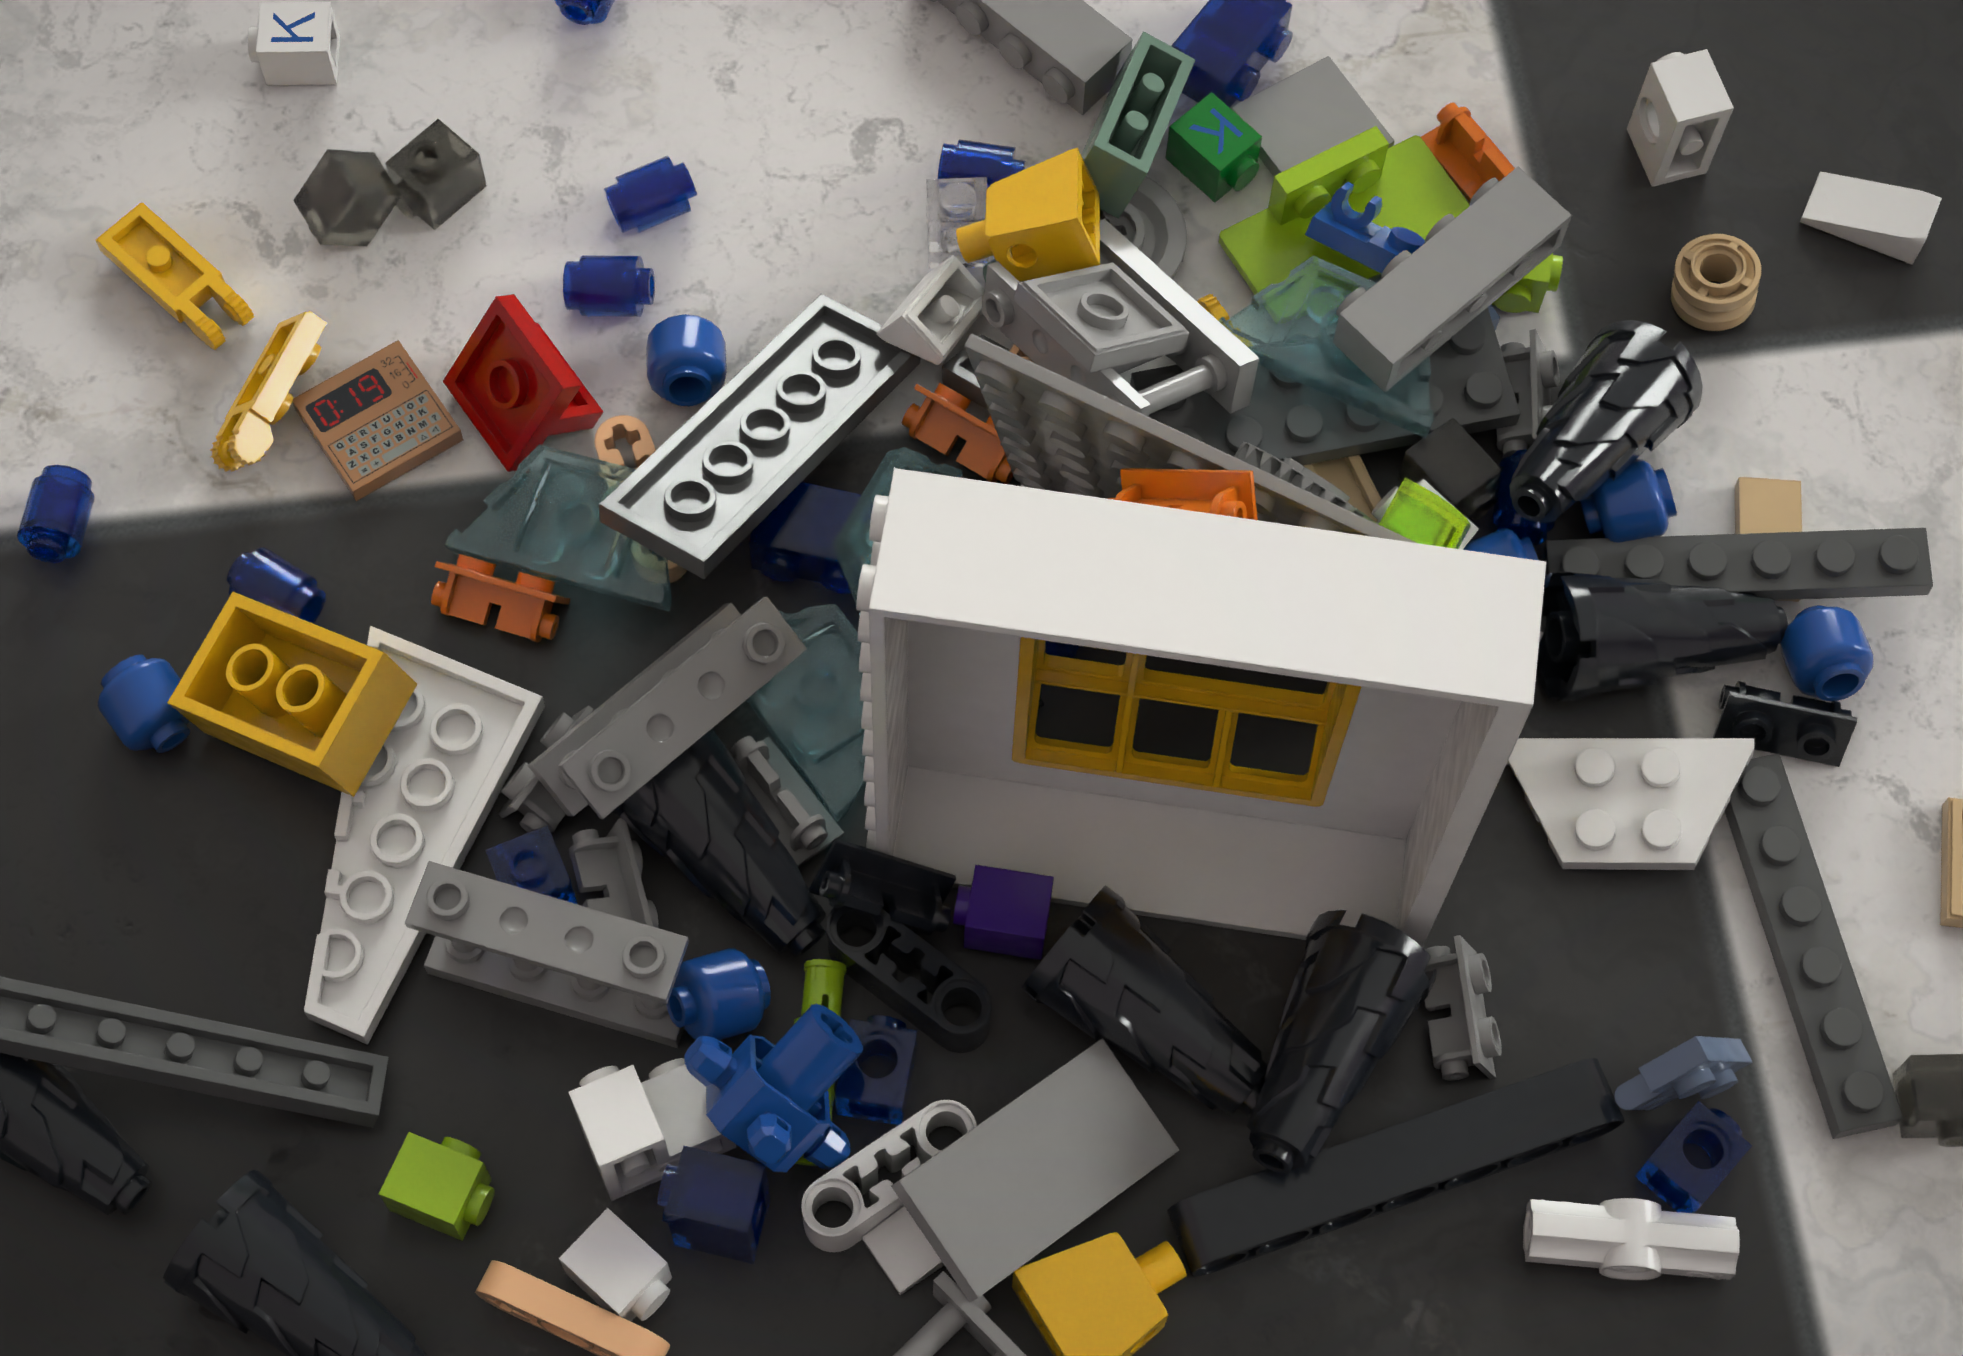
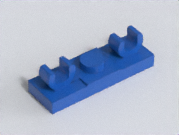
(1357, 235)

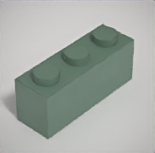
(1134, 120)

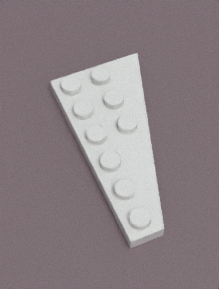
(413, 807)

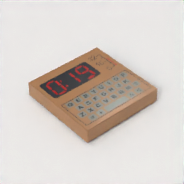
(377, 420)

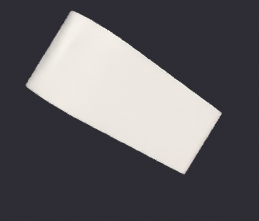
(889, 1151)

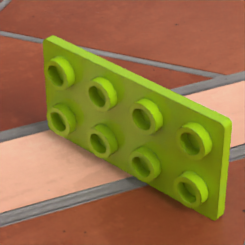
(1405, 176)

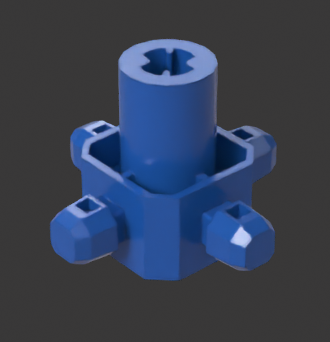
(777, 1095)

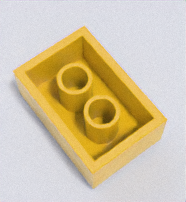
(293, 693)

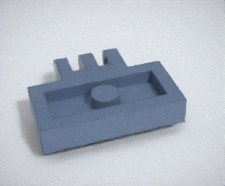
(1693, 1067)

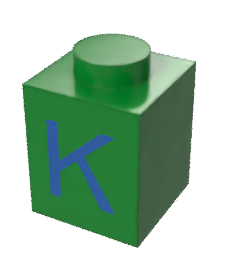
(1214, 148)

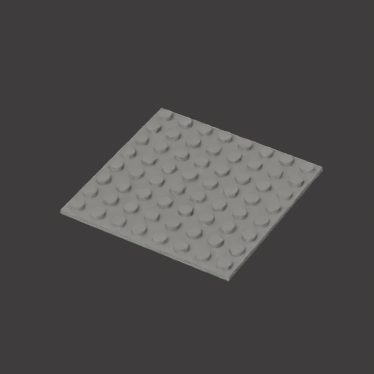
(1079, 440)

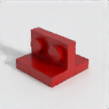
(517, 384)

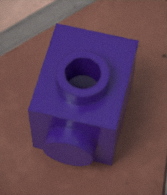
(1005, 911)

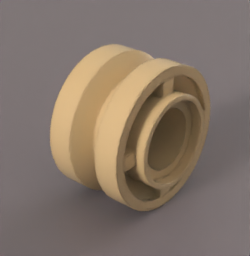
(1720, 260)

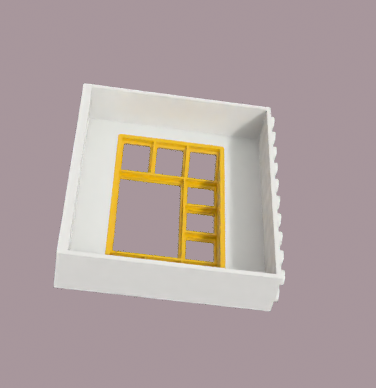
(1418, 715)

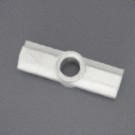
(1631, 1239)

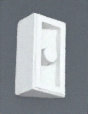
(936, 312)

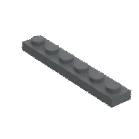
(1763, 563)
(1809, 952)
(190, 1053)

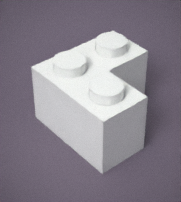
(643, 1125)

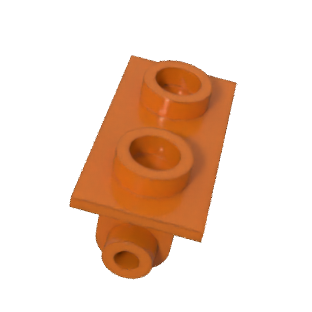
(1465, 150)
(944, 419)
(1192, 489)
(523, 603)

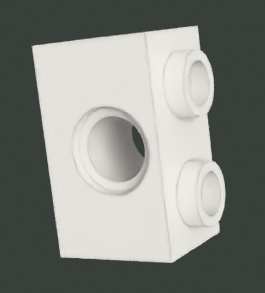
(1679, 117)

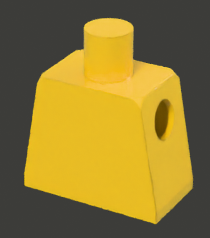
(1039, 220)
(1098, 1296)

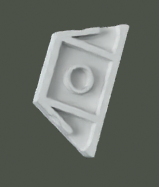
(1629, 797)

